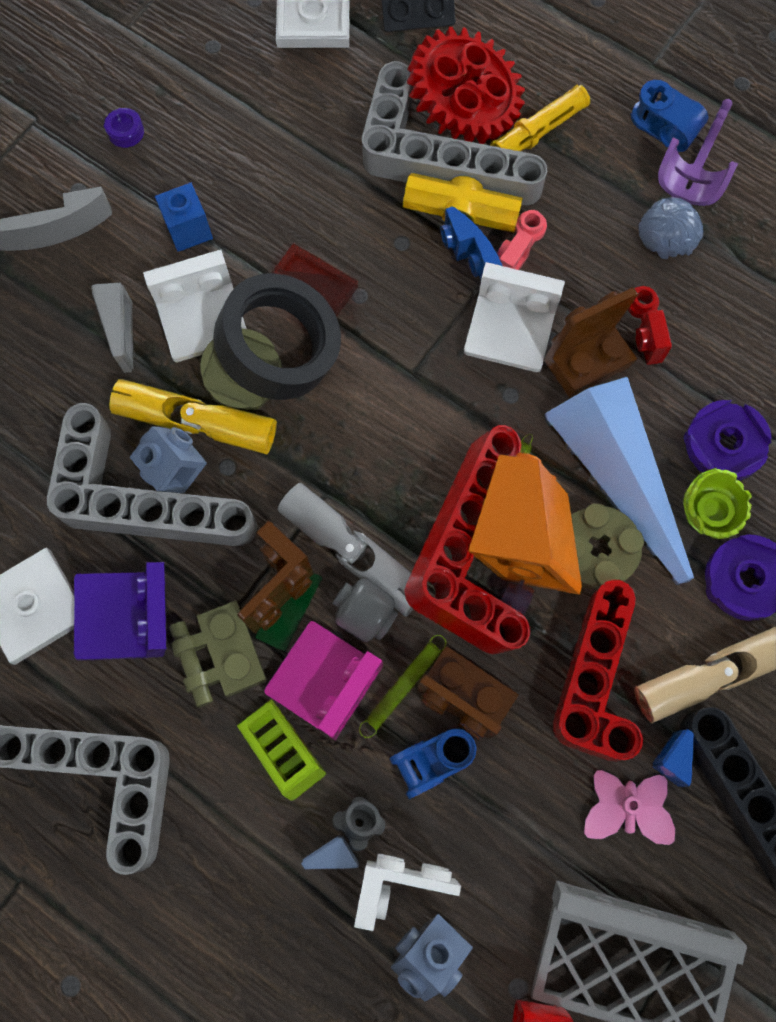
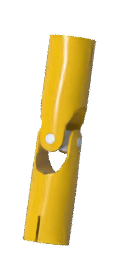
(216, 421)

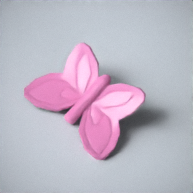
(630, 804)

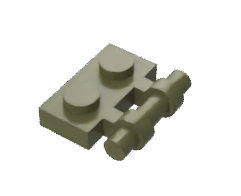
(230, 649)

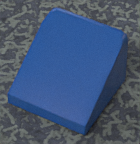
(676, 758)

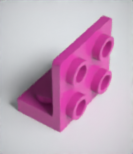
(323, 679)

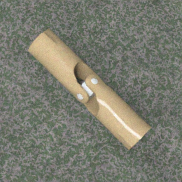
(697, 683)

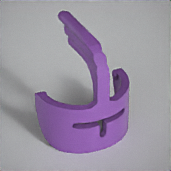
(712, 184)

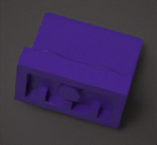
(120, 614)

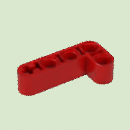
(603, 669)

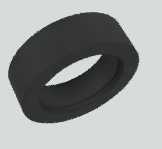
(297, 299)

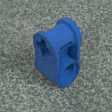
(670, 116)
(431, 762)

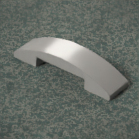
(35, 230)

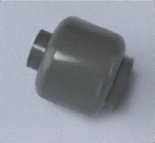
(364, 610)

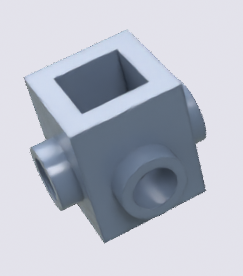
(168, 459)
(430, 959)

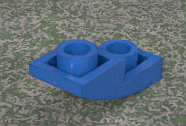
(467, 241)

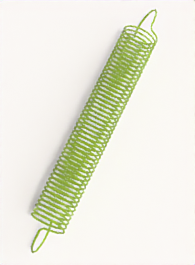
(383, 717)

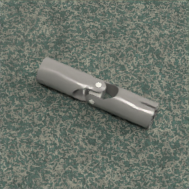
(329, 529)

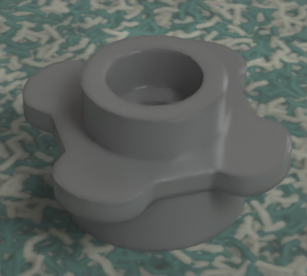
(367, 813)

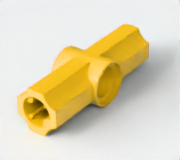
(466, 195)

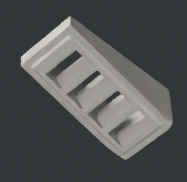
(117, 321)

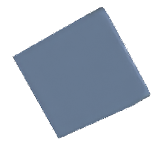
(332, 855)

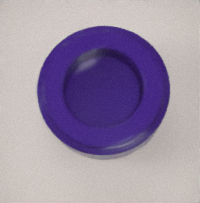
(124, 127)

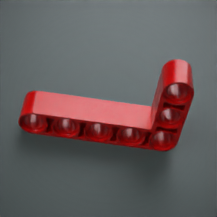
(449, 575)

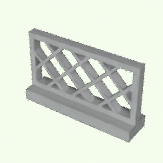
(645, 925)

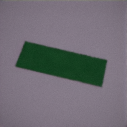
(293, 611)

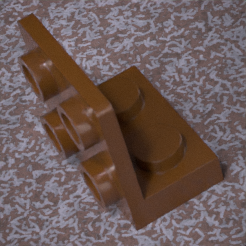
(590, 345)
(290, 581)
(467, 694)

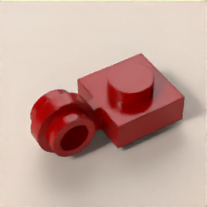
(653, 333)

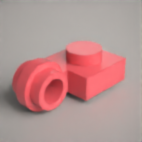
(515, 252)

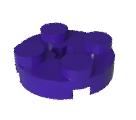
(744, 423)
(726, 586)

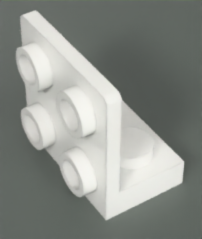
(190, 300)
(513, 317)
(375, 895)

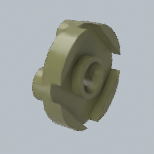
(223, 387)
(622, 540)

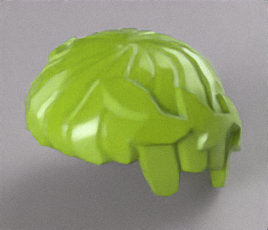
(717, 504)

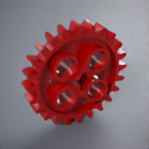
(465, 85)

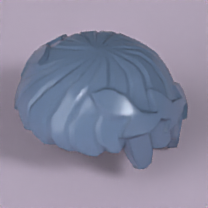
(671, 228)

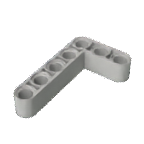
(387, 132)
(135, 503)
(121, 764)

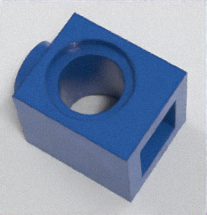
(184, 217)

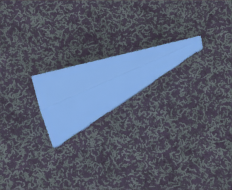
(611, 442)

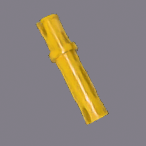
(529, 131)

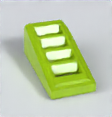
(302, 780)

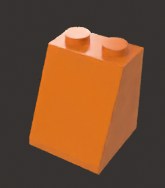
(527, 527)

